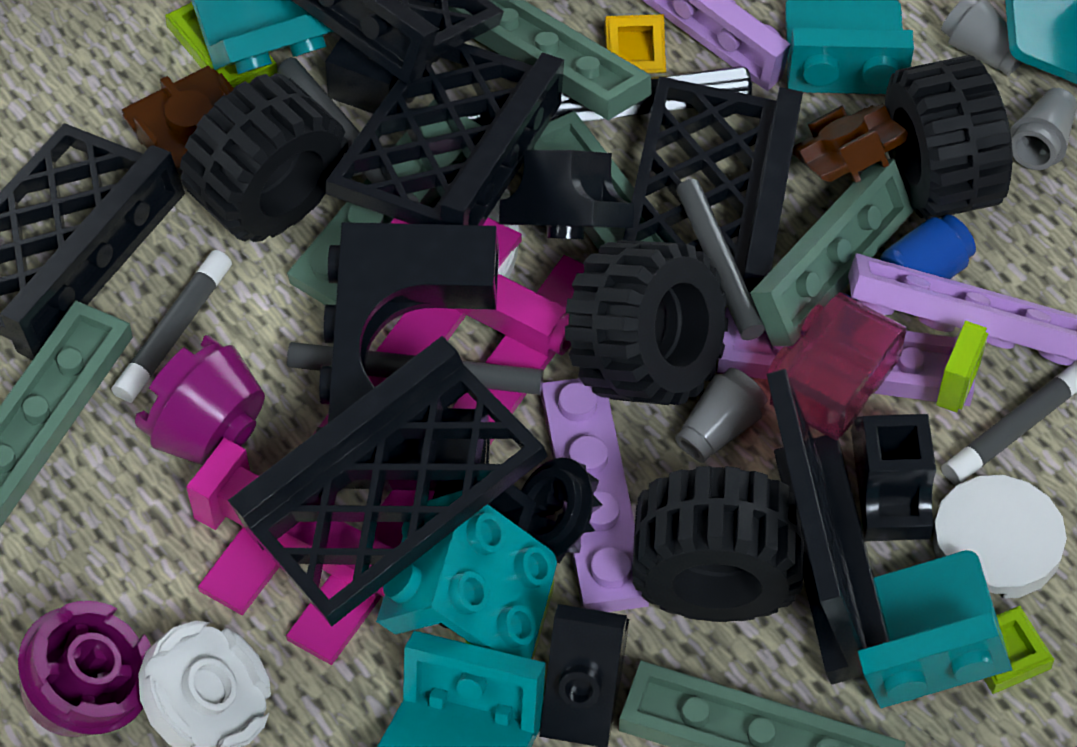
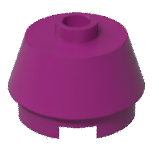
(202, 402)
(81, 670)

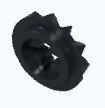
(549, 487)

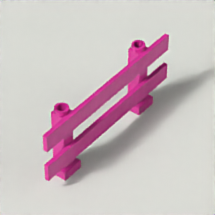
(533, 335)

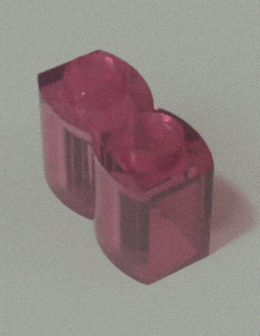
(840, 361)

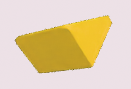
(637, 40)

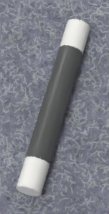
(171, 326)
(1011, 426)

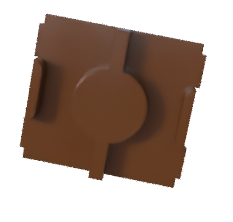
(174, 111)
(849, 142)

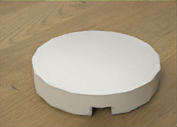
(1008, 527)
(204, 687)

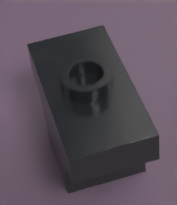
(566, 194)
(894, 476)
(583, 675)

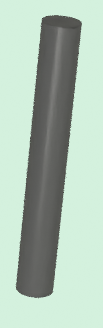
(715, 247)

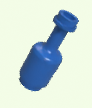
(934, 247)

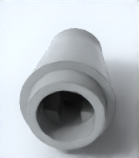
(980, 32)
(1044, 130)
(721, 414)

